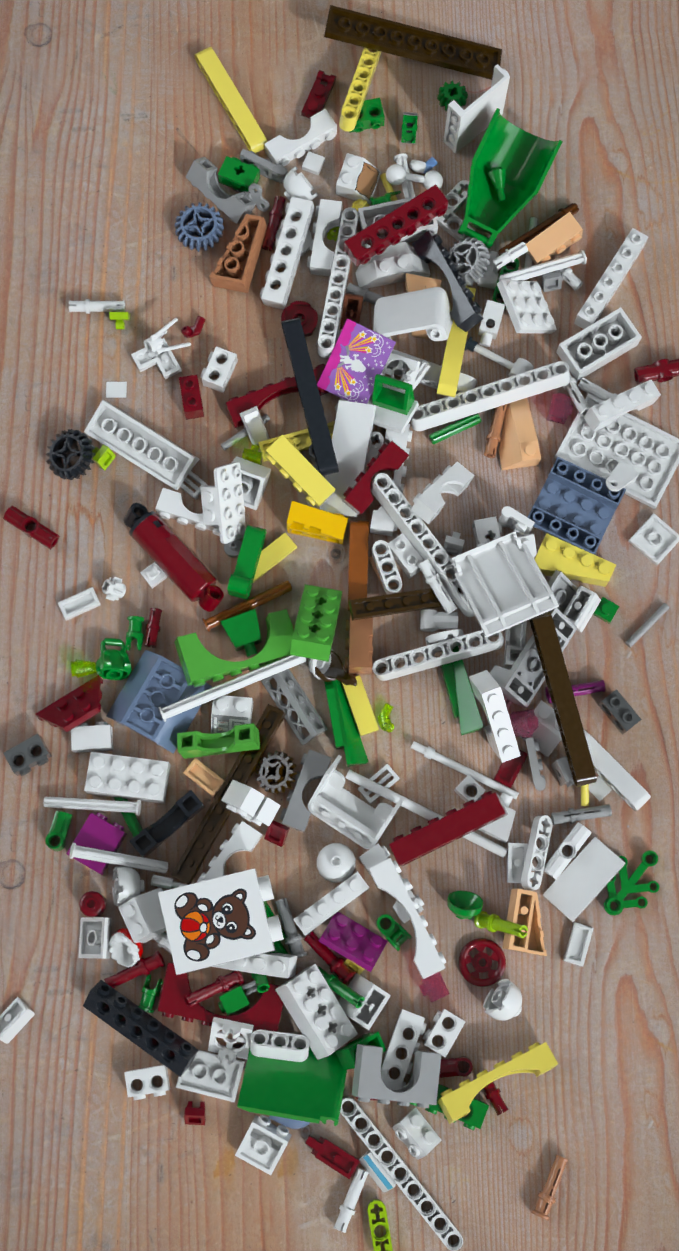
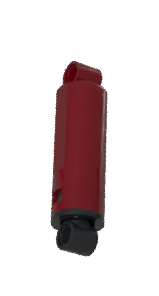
(173, 557)

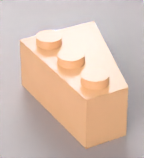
(554, 239)
(525, 910)

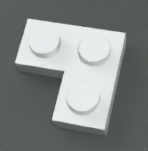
(164, 360)

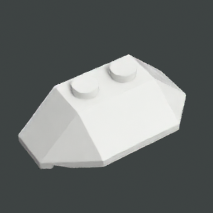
(391, 266)

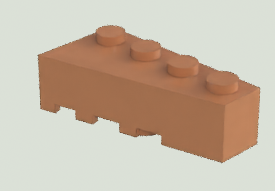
(239, 262)

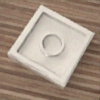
(654, 539)

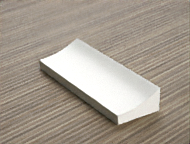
(141, 445)

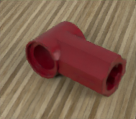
(449, 1067)

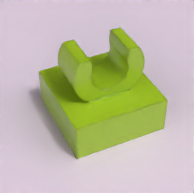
(119, 317)
(103, 457)

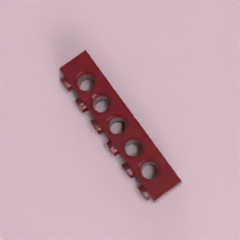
(415, 207)

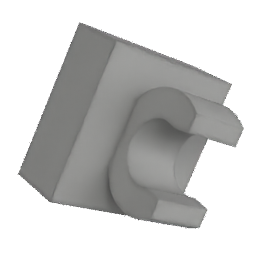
(551, 281)

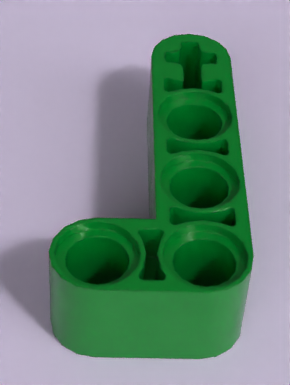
(247, 562)

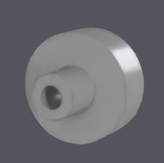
(233, 548)

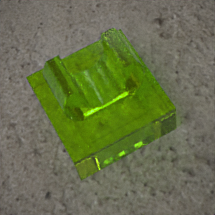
(253, 454)

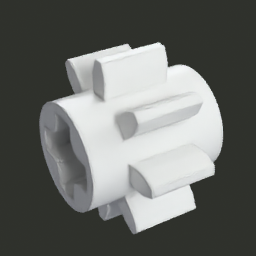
(113, 588)

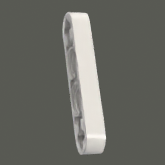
(534, 851)

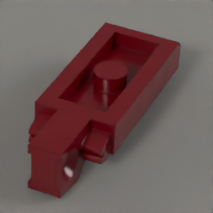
(333, 1156)

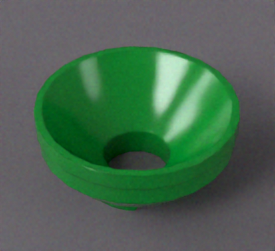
(464, 904)

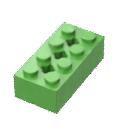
(316, 623)

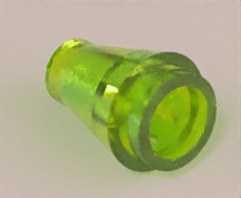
(82, 668)

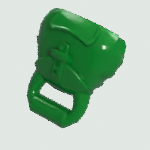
(113, 663)

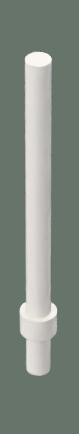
(430, 753)

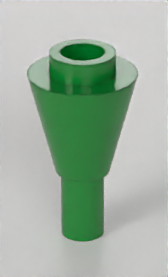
(497, 177)

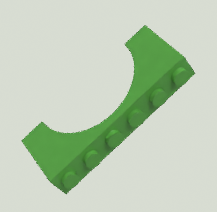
(202, 666)

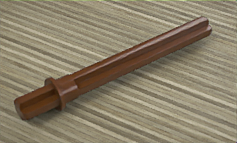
(528, 236)

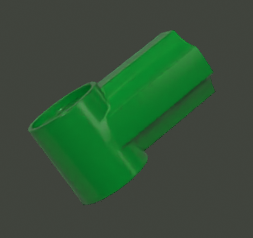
(59, 828)

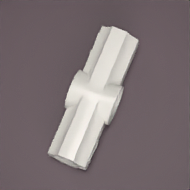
(575, 840)

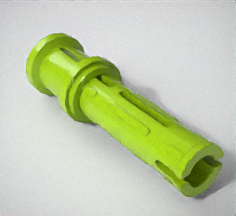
(495, 923)

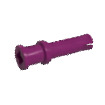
(598, 686)

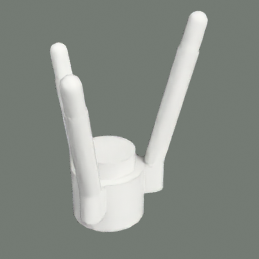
(155, 341)

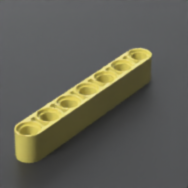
(358, 89)
(231, 100)
(452, 359)

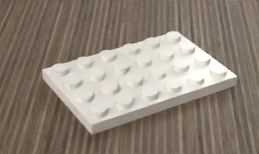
(627, 440)

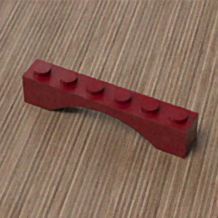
(263, 396)

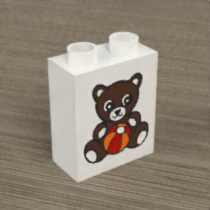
(219, 920)

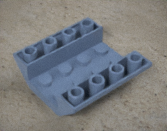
(575, 506)
(153, 685)

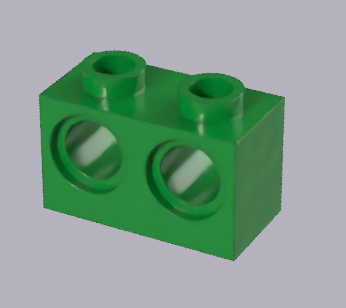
(367, 121)

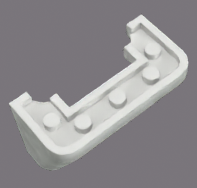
(414, 312)

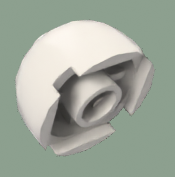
(298, 186)
(336, 862)
(126, 884)
(504, 1001)

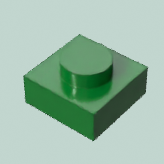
(606, 610)

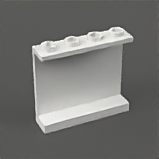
(466, 124)

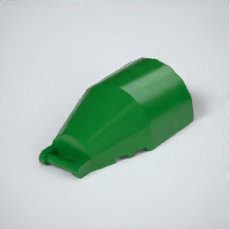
(526, 165)

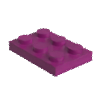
(353, 941)

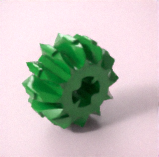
(448, 90)

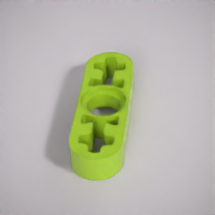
(388, 1246)

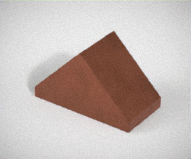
(351, 309)

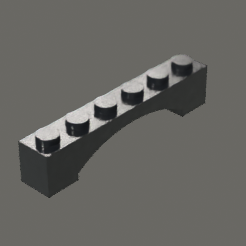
(465, 311)

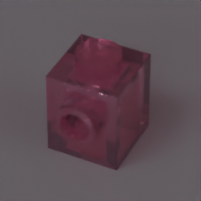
(559, 408)
(524, 723)
(434, 987)

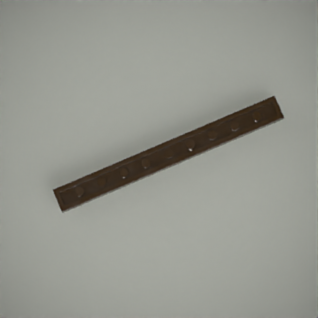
(218, 813)

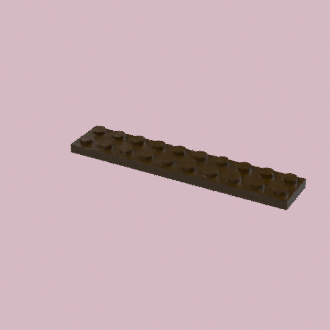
(412, 42)

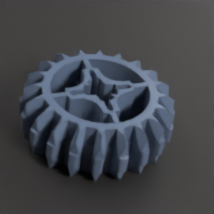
(211, 220)

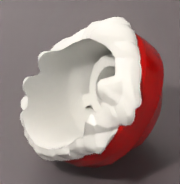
(124, 949)

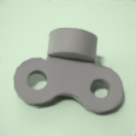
(257, 197)

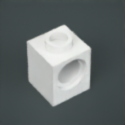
(469, 782)

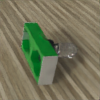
(409, 127)

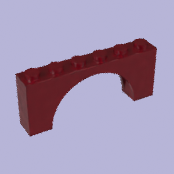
(263, 1015)

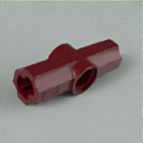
(659, 371)
(22, 521)

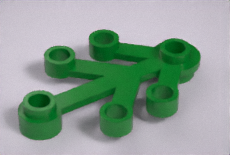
(628, 886)

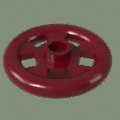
(497, 955)

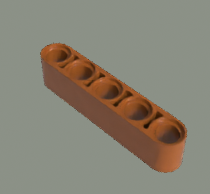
(358, 560)

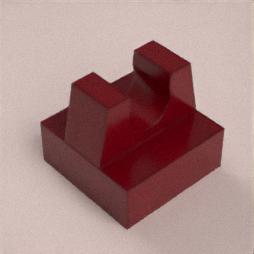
(195, 1116)

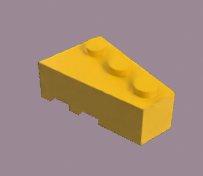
(316, 523)

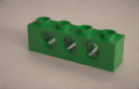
(473, 1119)

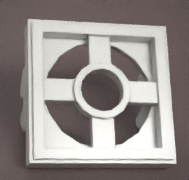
(408, 377)
(229, 1051)

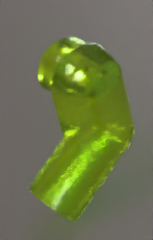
(384, 720)

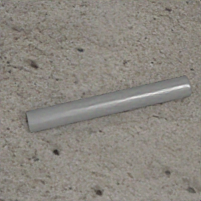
(240, 435)
(647, 625)

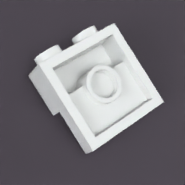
(263, 1144)

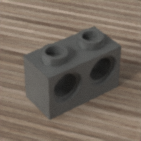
(619, 712)
(26, 750)

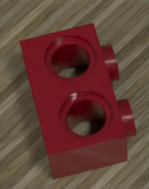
(191, 397)

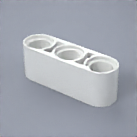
(386, 559)
(289, 1043)

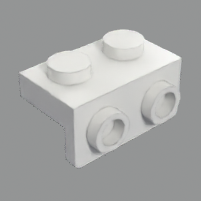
(416, 1134)

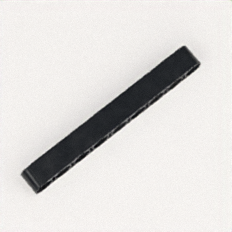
(310, 396)

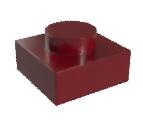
(276, 833)

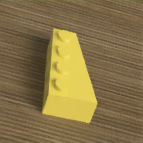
(299, 471)
(572, 562)

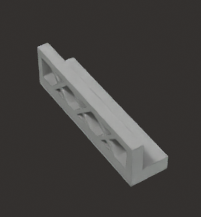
(297, 702)

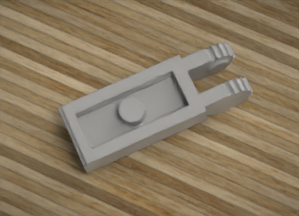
(266, 167)
(536, 764)

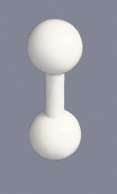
(397, 175)

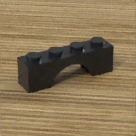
(168, 824)

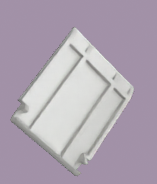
(503, 584)

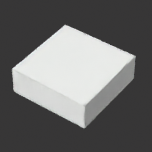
(313, 163)

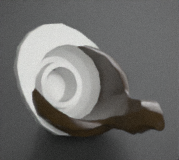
(331, 670)

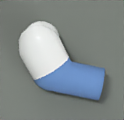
(423, 167)

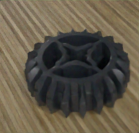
(75, 461)

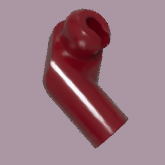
(194, 330)

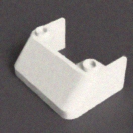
(349, 813)

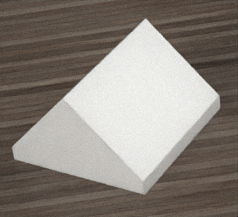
(95, 937)

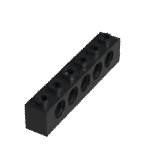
(140, 1028)

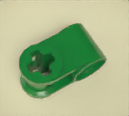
(393, 932)

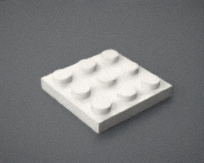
(526, 306)

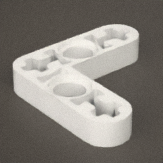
(454, 194)

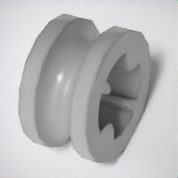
(250, 988)

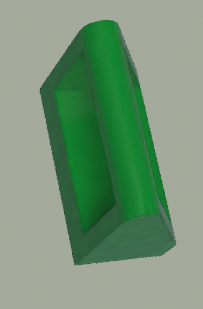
(390, 398)

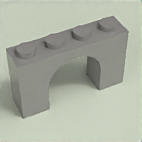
(420, 1090)

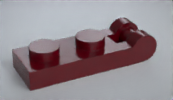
(318, 95)

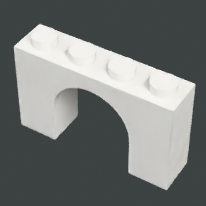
(499, 731)

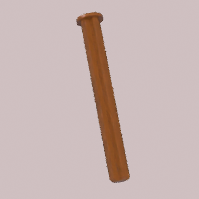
(248, 605)

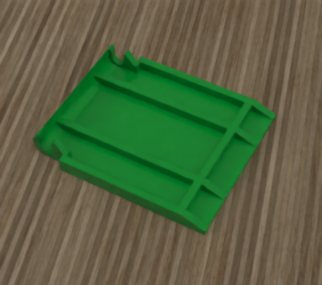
(293, 1089)

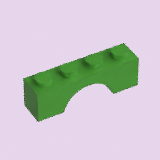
(200, 744)

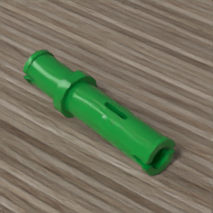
(341, 989)

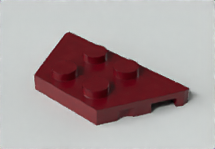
(75, 706)

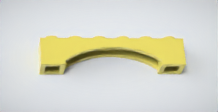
(537, 1060)

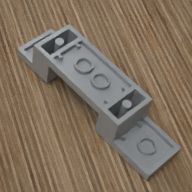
(526, 675)

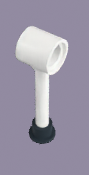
(520, 366)

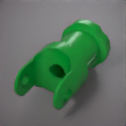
(383, 199)
(134, 632)
(149, 996)

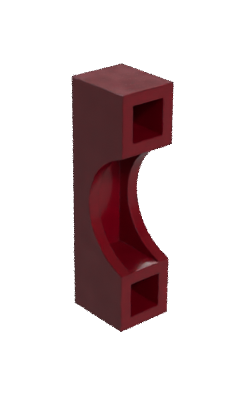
(360, 496)

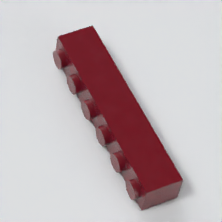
(448, 829)

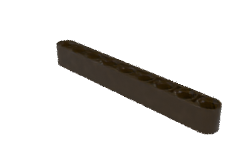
(563, 699)

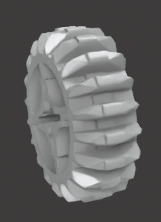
(475, 254)

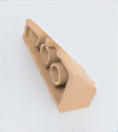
(518, 438)

